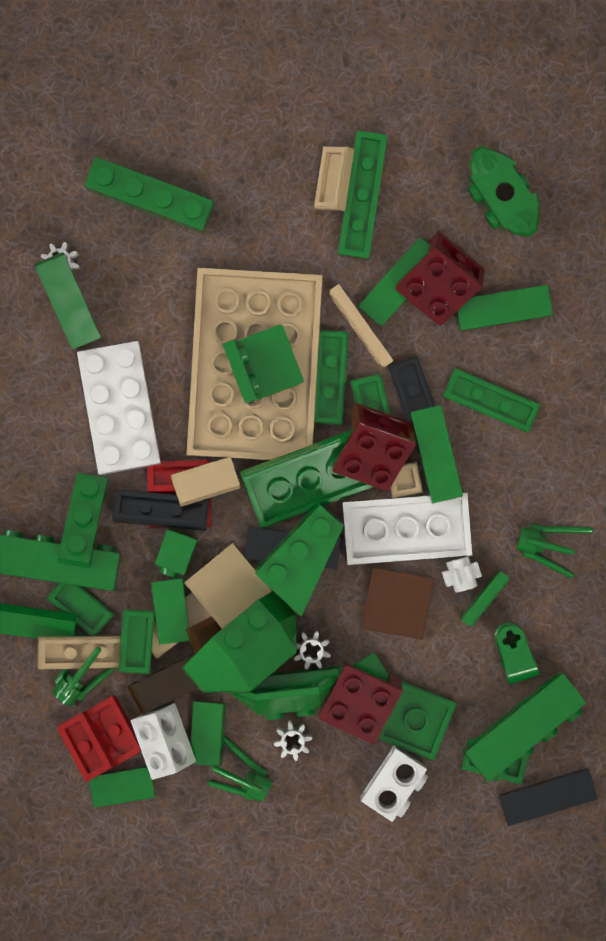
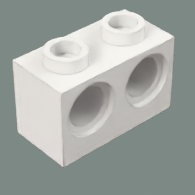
(163, 741)
(386, 779)

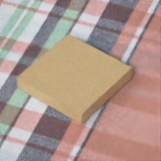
(227, 585)

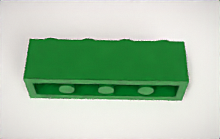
(149, 195)
(39, 561)
(523, 727)

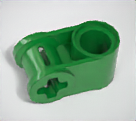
(517, 657)

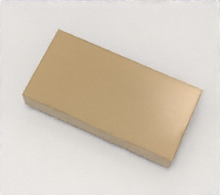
(334, 178)
(205, 481)

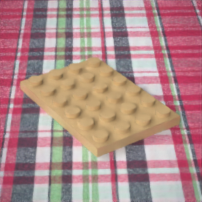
(234, 307)

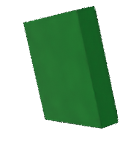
(418, 721)

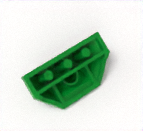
(246, 648)
(291, 692)

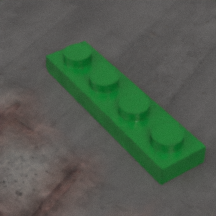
(362, 195)

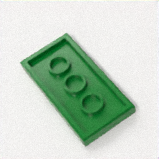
(298, 481)

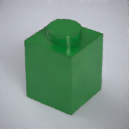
(175, 553)

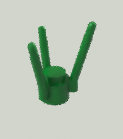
(533, 541)
(70, 687)
(253, 786)

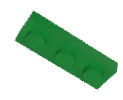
(83, 520)

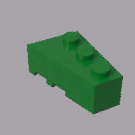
(300, 557)

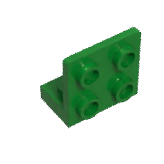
(263, 364)

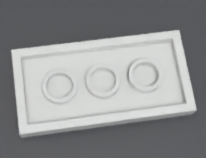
(118, 408)
(406, 529)

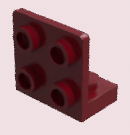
(442, 280)
(375, 447)
(361, 703)

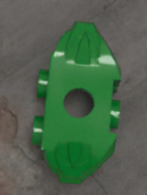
(516, 215)

